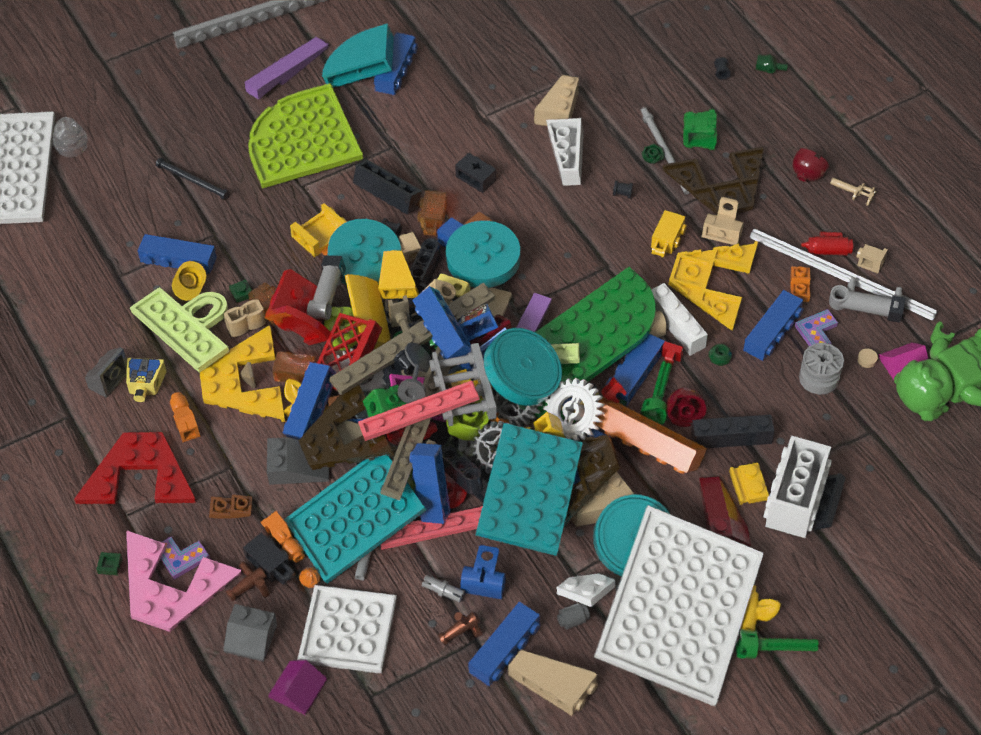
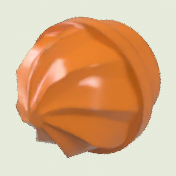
(309, 577)

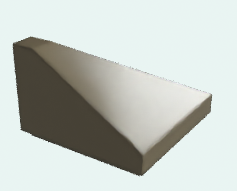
(248, 376)

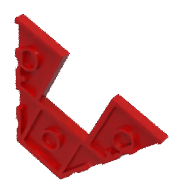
(137, 452)

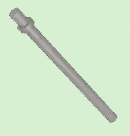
(648, 118)

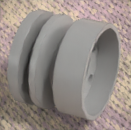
(821, 368)

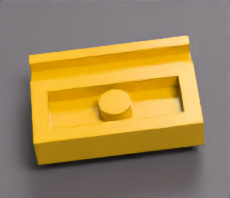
(749, 483)

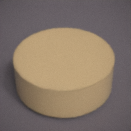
(867, 358)

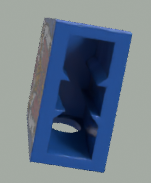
(478, 322)

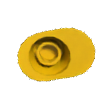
(189, 280)

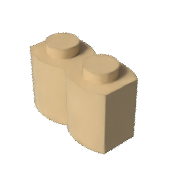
(245, 318)

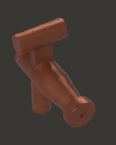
(252, 579)
(463, 624)

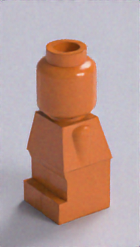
(184, 417)
(282, 534)

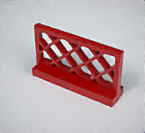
(365, 340)

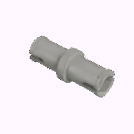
(443, 588)

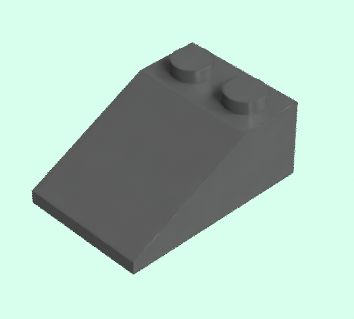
(289, 465)

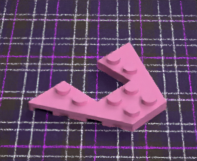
(161, 604)

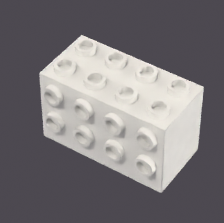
(798, 487)

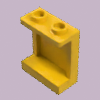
(316, 232)

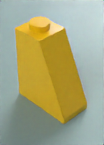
(396, 277)

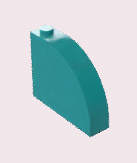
(360, 57)

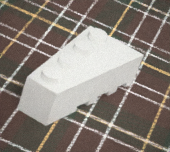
(567, 144)

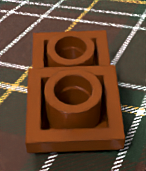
(233, 507)

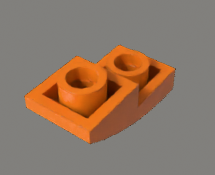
(800, 282)

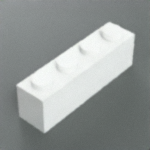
(679, 320)

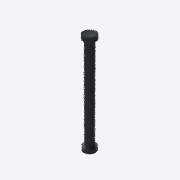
(224, 194)

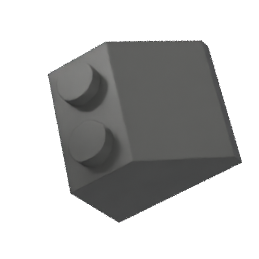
(107, 372)
(249, 632)

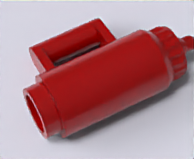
(829, 244)

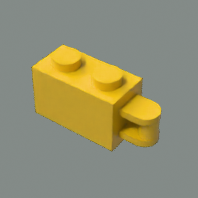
(668, 233)

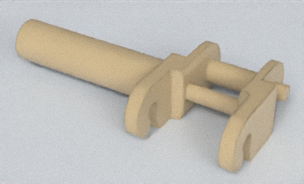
(856, 190)

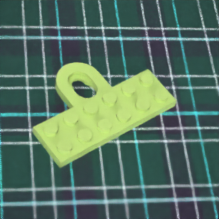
(180, 329)

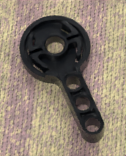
(421, 271)

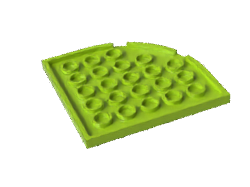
(301, 137)

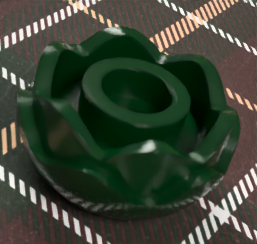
(652, 154)
(716, 358)

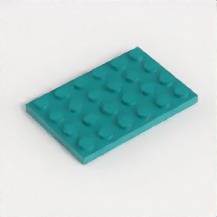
(529, 489)
(352, 518)

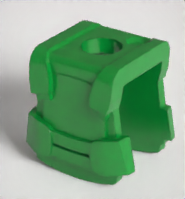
(382, 400)

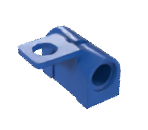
(483, 578)

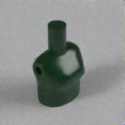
(769, 64)

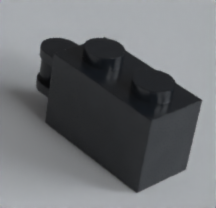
(265, 554)

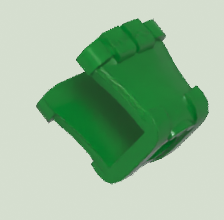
(700, 129)

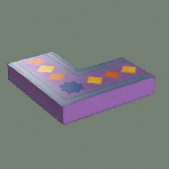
(813, 327)
(179, 561)

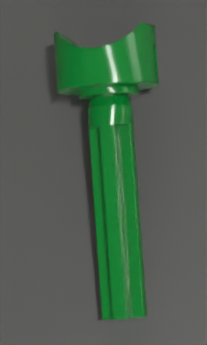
(655, 406)
(751, 643)

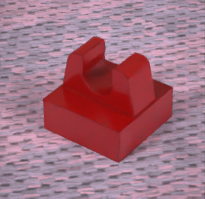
(672, 352)
(612, 389)

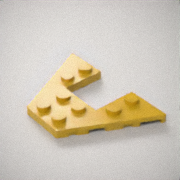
(693, 272)
(222, 382)

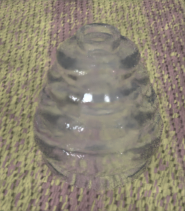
(69, 137)

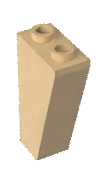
(553, 680)

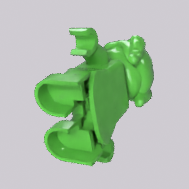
(947, 376)

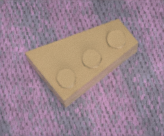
(558, 102)
(611, 490)

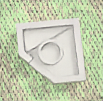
(586, 588)

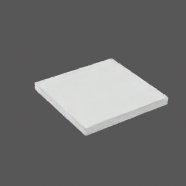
(347, 629)

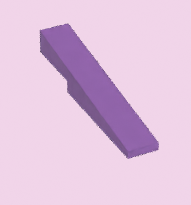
(285, 68)
(534, 313)

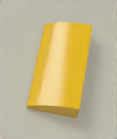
(367, 304)

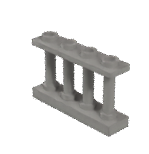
(478, 373)

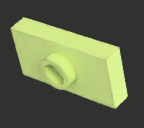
(567, 352)

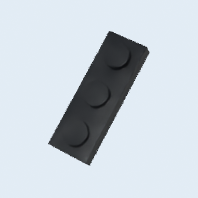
(829, 501)

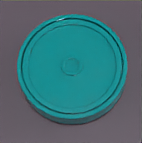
(362, 246)
(483, 253)
(522, 366)
(618, 528)

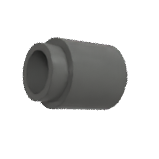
(573, 616)

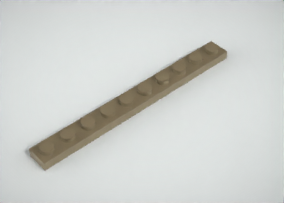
(384, 355)
(413, 434)

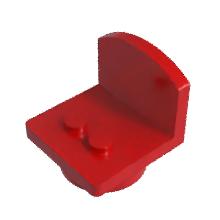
(290, 306)

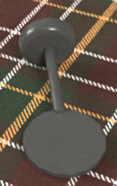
(412, 389)

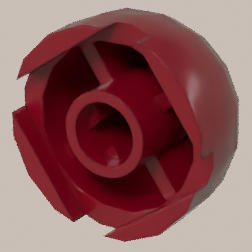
(808, 166)
(685, 406)

